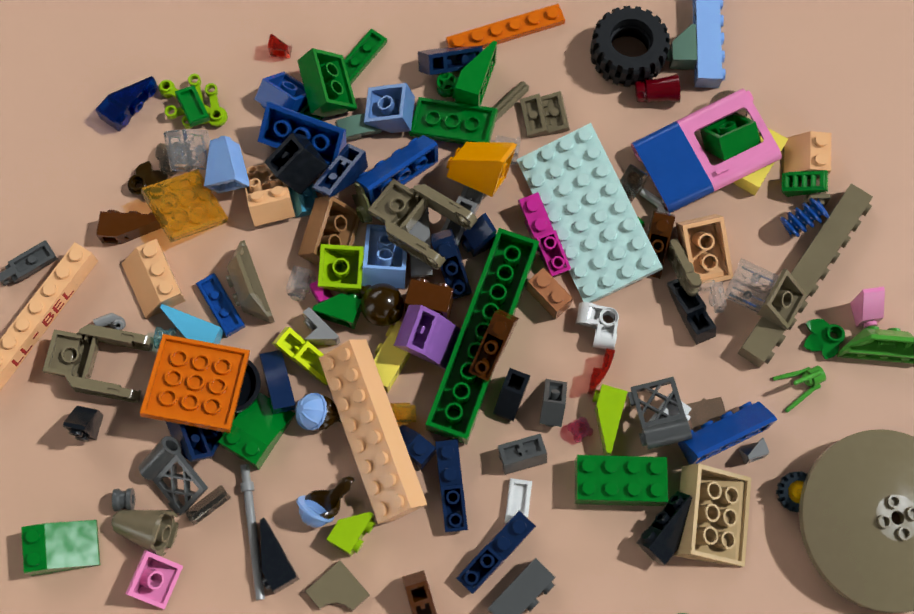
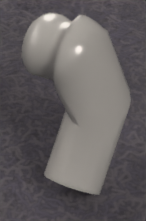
(112, 320)

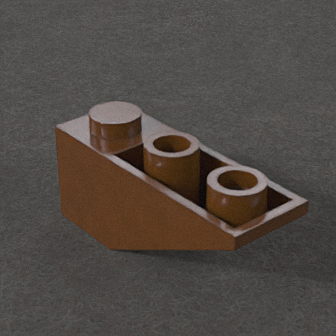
(124, 227)
(659, 235)
(493, 344)

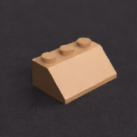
(152, 278)

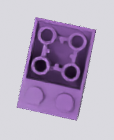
(427, 335)

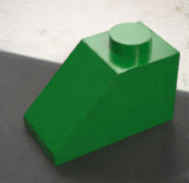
(340, 309)

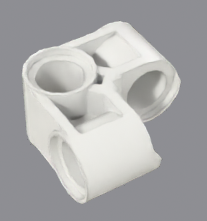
(592, 316)

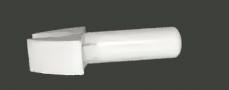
(654, 200)

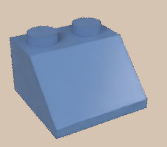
(390, 108)

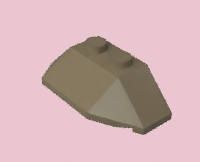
(247, 285)

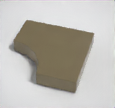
(337, 587)

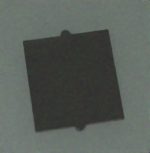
(705, 411)

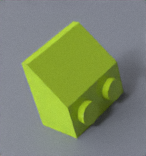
(341, 268)

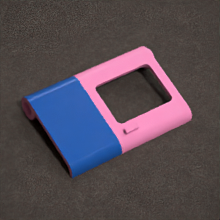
(679, 163)

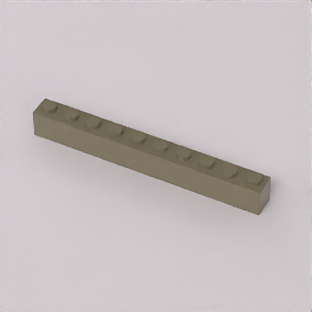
(811, 268)

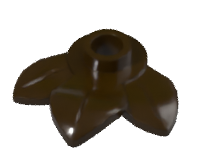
(145, 176)

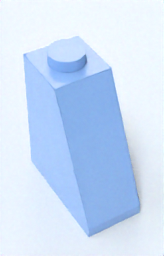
(225, 166)

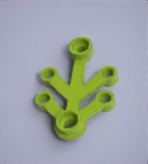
(215, 109)

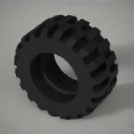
(636, 24)

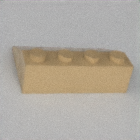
(716, 516)

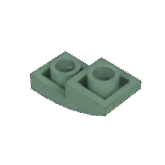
(356, 127)

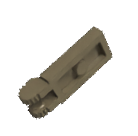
(683, 268)

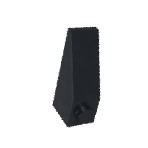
(274, 562)

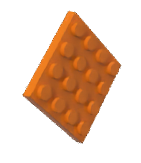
(195, 383)

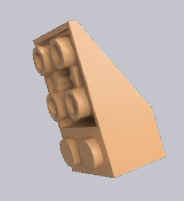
(267, 196)

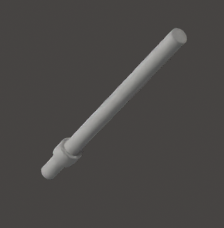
(247, 488)

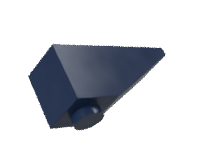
(446, 59)
(342, 171)

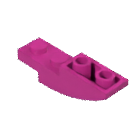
(540, 229)

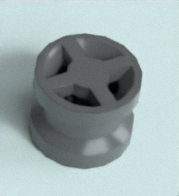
(123, 499)

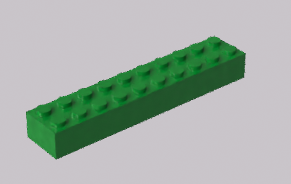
(498, 288)

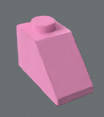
(868, 307)

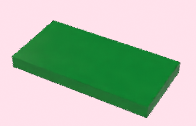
(453, 121)

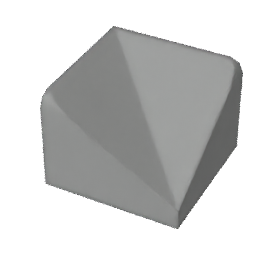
(754, 451)

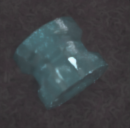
(159, 331)

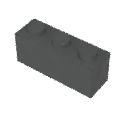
(524, 590)

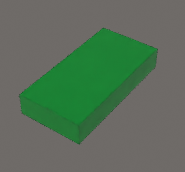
(192, 106)

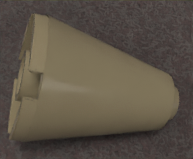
(147, 528)

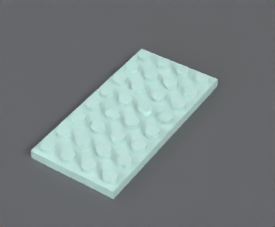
(590, 214)

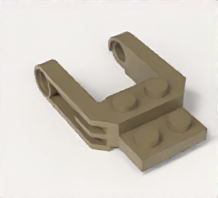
(403, 207)
(75, 355)

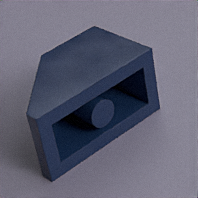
(480, 236)
(418, 447)

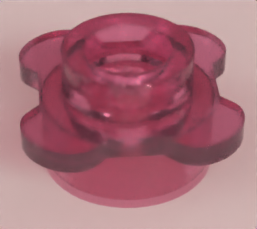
(580, 423)

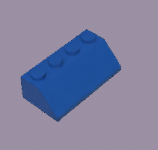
(281, 122)
(401, 166)
(727, 432)

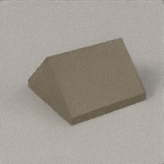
(783, 300)

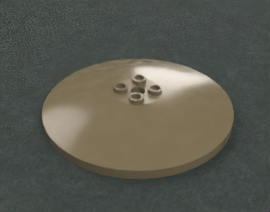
(849, 521)

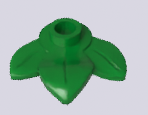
(820, 338)

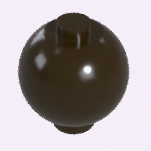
(381, 304)

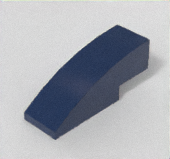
(277, 382)

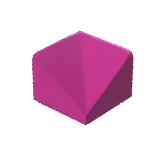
(320, 293)

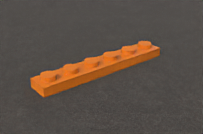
(509, 28)

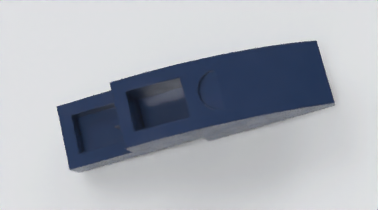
(451, 485)
(496, 552)

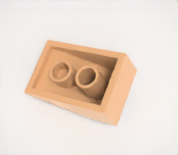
(706, 247)

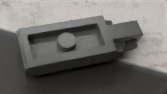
(28, 263)

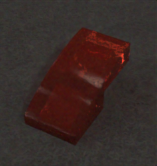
(598, 374)

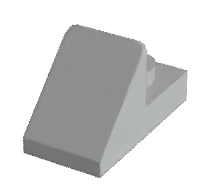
(323, 333)

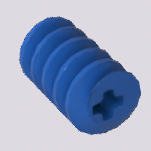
(804, 217)

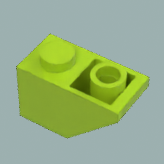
(349, 532)

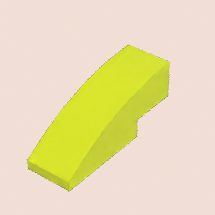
(301, 352)

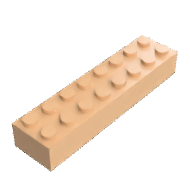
(372, 431)

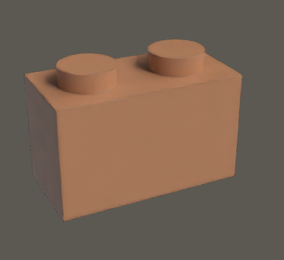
(549, 293)

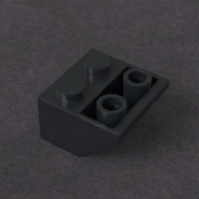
(296, 163)

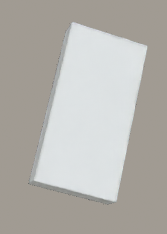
(518, 498)

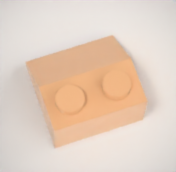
(808, 152)

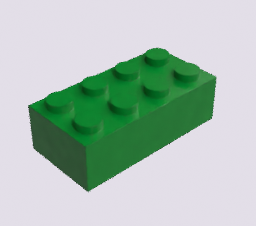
(621, 480)

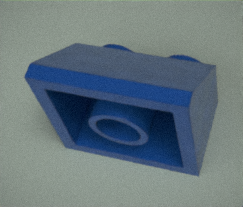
(282, 91)

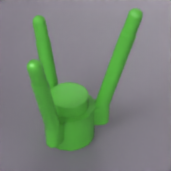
(810, 376)

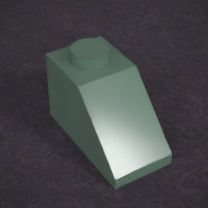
(683, 50)

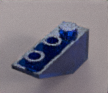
(123, 104)

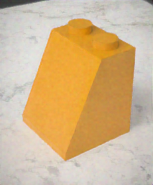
(481, 165)

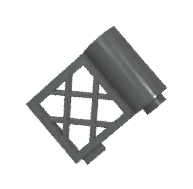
(664, 430)
(162, 463)

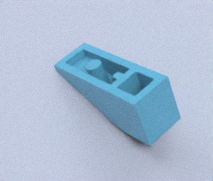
(193, 327)

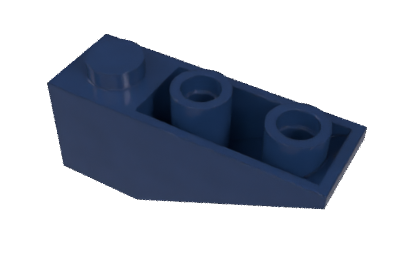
(453, 268)

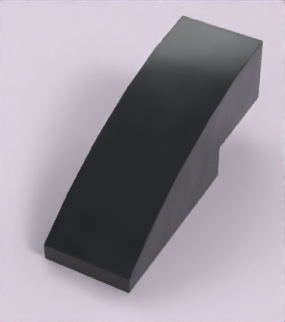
(692, 312)

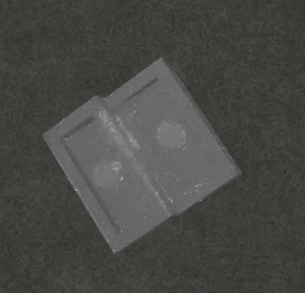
(187, 149)
(750, 285)

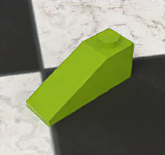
(608, 413)

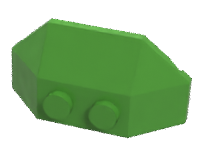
(880, 345)

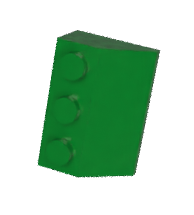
(326, 83)

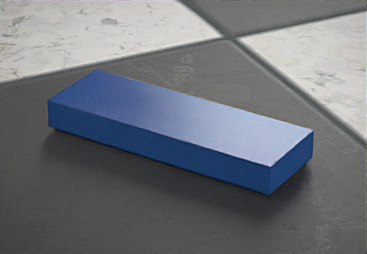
(220, 305)

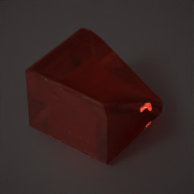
(278, 48)

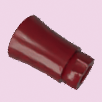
(659, 90)

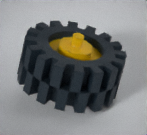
(790, 490)

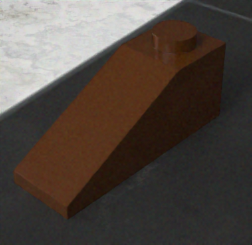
(419, 593)

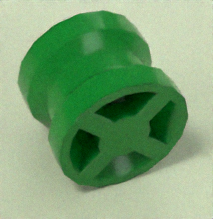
(444, 80)

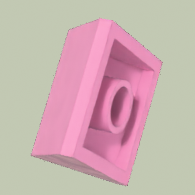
(154, 579)

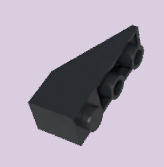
(665, 532)

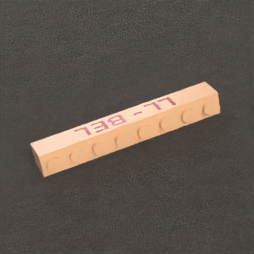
(43, 309)

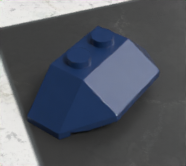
(195, 441)

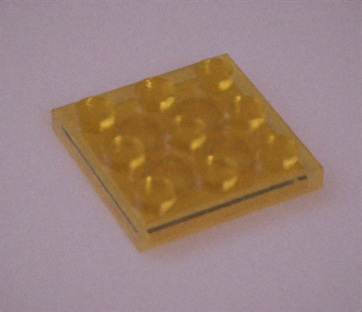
(184, 205)

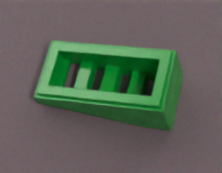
(795, 177)

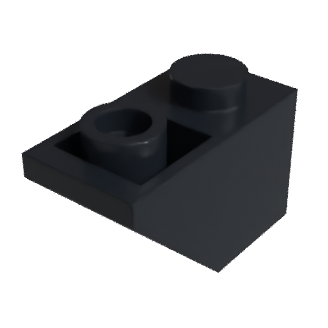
(511, 394)
(84, 423)

